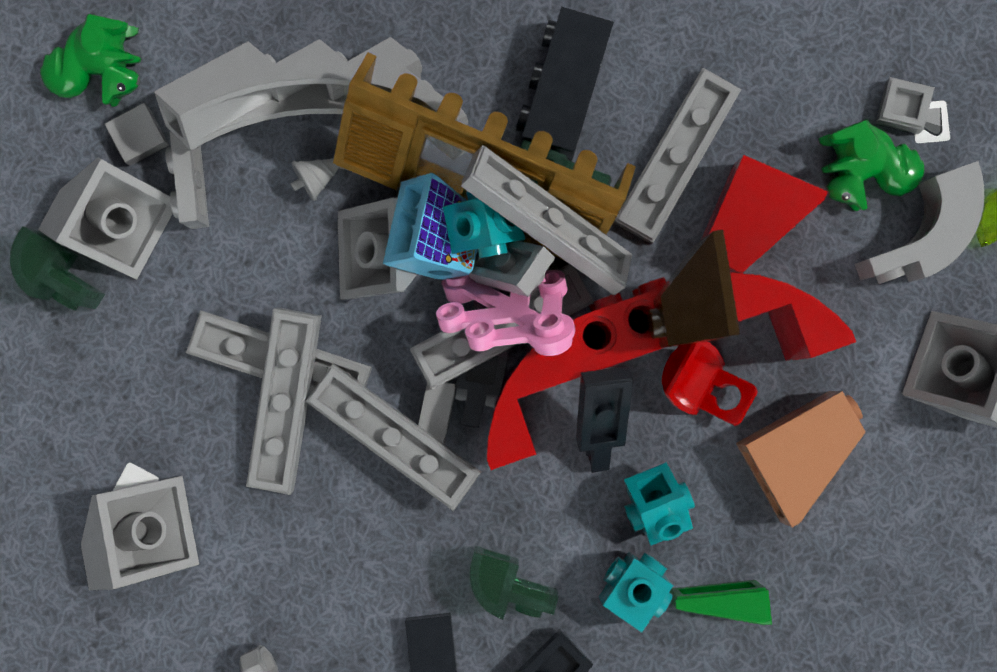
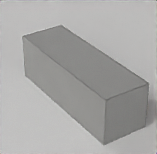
(437, 410)

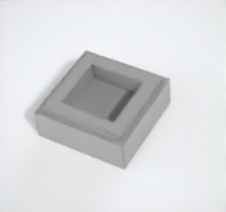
(904, 105)
(136, 134)

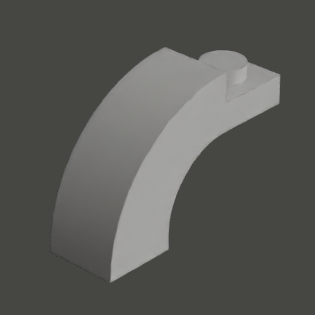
(949, 222)

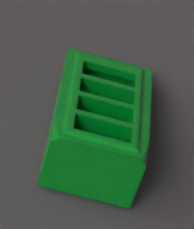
(731, 600)

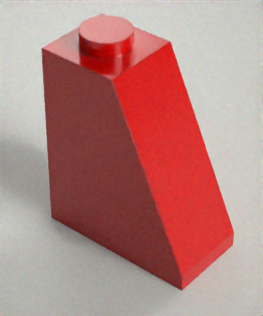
(759, 210)

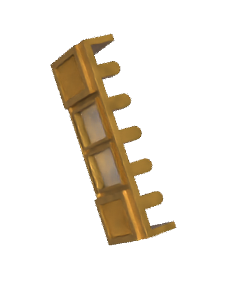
(399, 140)

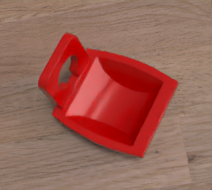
(693, 374)

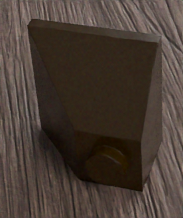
(697, 298)

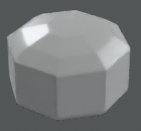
(258, 660)

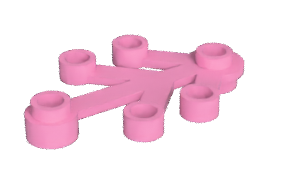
(546, 332)

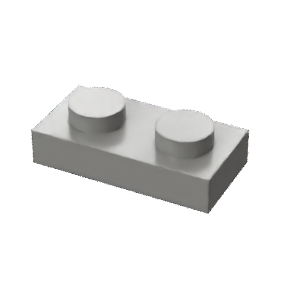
(189, 199)
(515, 271)

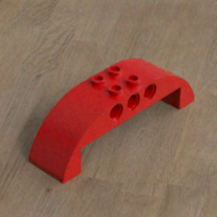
(799, 320)

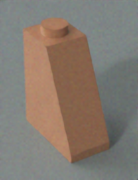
(803, 452)

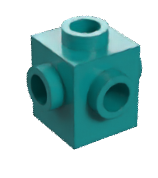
(478, 226)
(658, 504)
(639, 605)

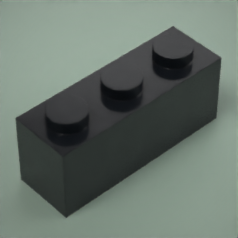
(565, 79)

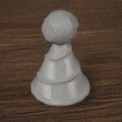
(313, 175)

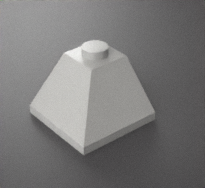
(108, 217)
(362, 248)
(957, 368)
(138, 534)

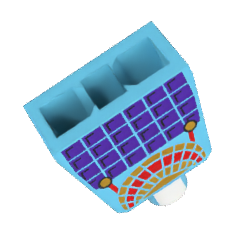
(420, 234)

